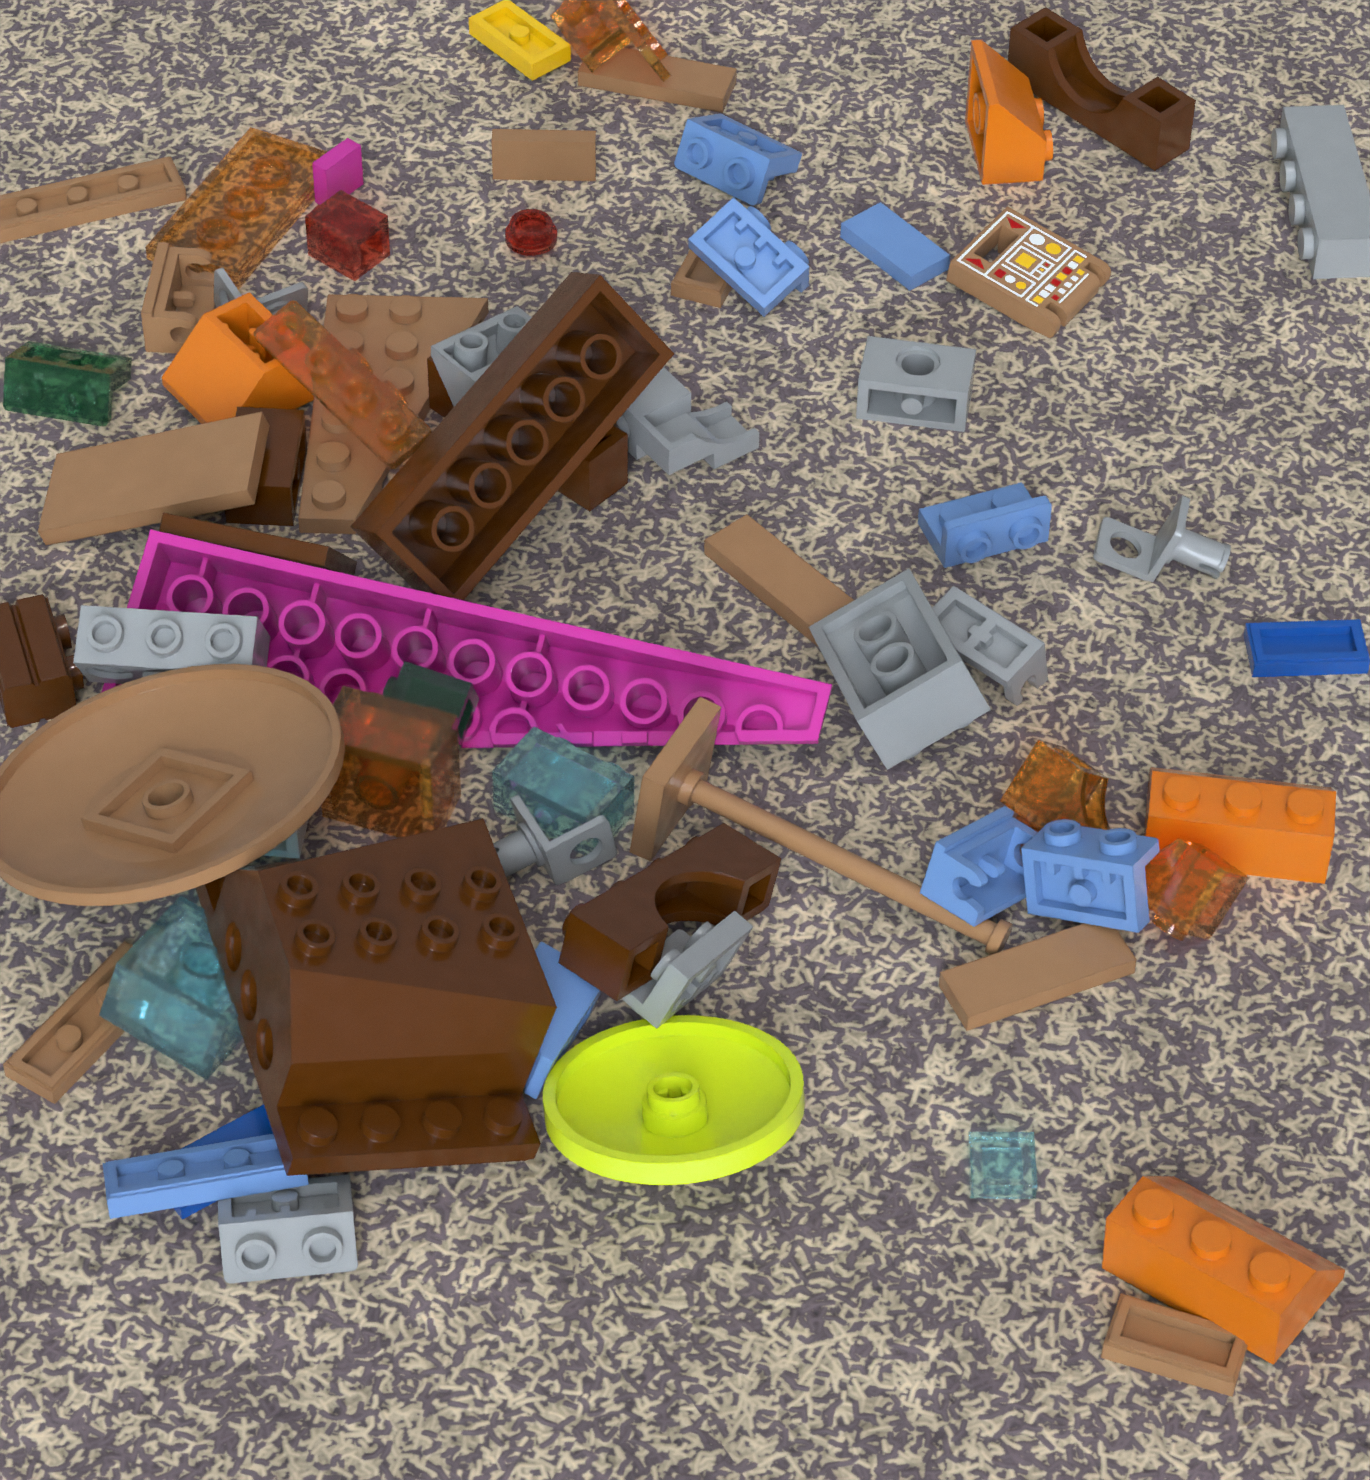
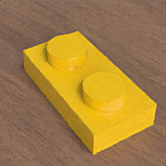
(519, 39)

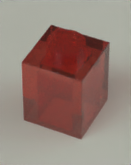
(347, 235)

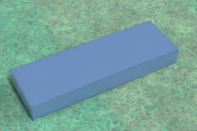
(196, 1176)

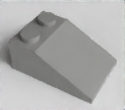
(898, 669)

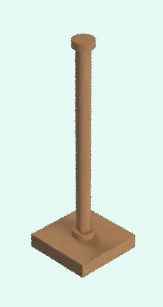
(680, 779)

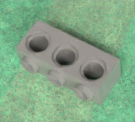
(124, 642)

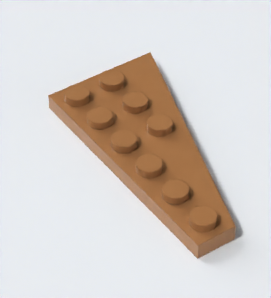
(395, 341)

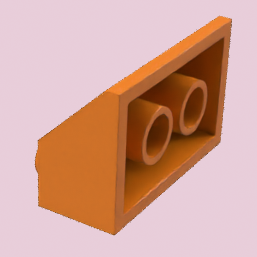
(1248, 822)
(1216, 1263)

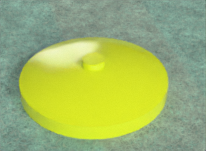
(674, 1100)

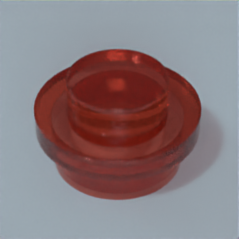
(531, 232)

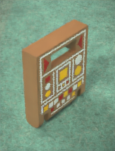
(1035, 277)

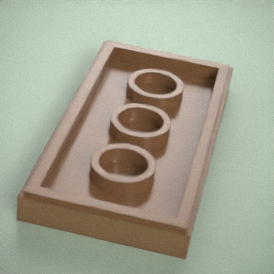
(141, 477)

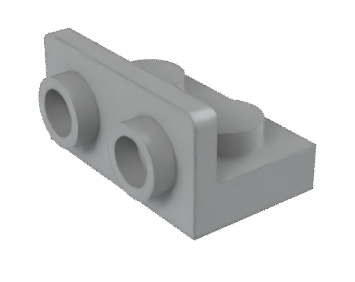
(688, 968)
(289, 1232)

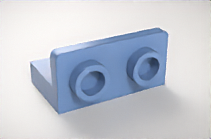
(733, 156)
(750, 256)
(985, 524)
(1088, 875)

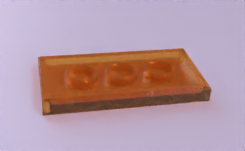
(244, 204)

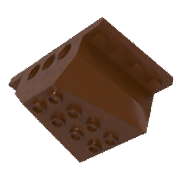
(386, 1002)

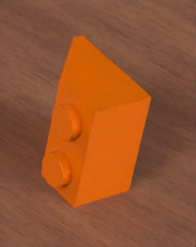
(1004, 120)

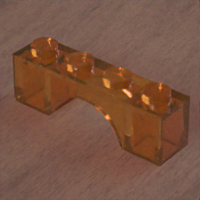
(1185, 881)

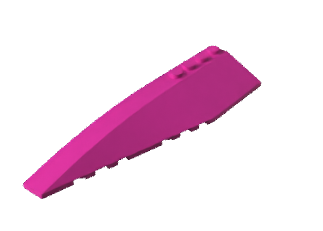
(522, 666)

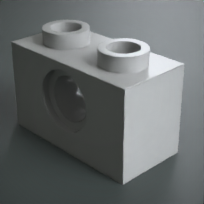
(915, 383)

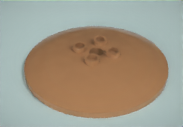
(165, 783)

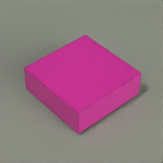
(338, 170)

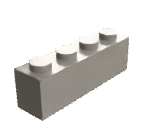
(1325, 190)

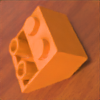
(227, 367)

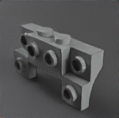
(675, 437)

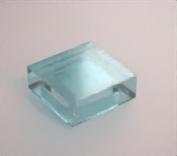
(1002, 1165)

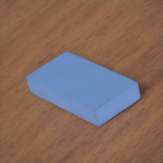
(895, 246)

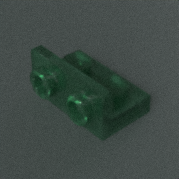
(63, 382)

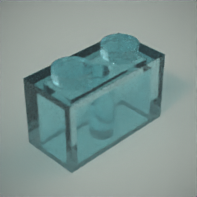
(562, 786)

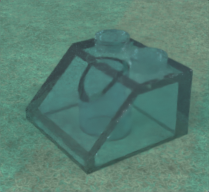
(175, 992)

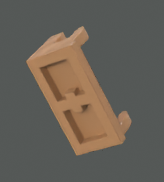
(175, 297)

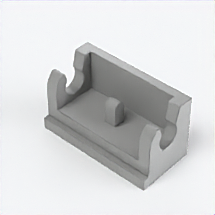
(993, 643)

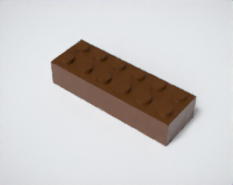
(513, 438)

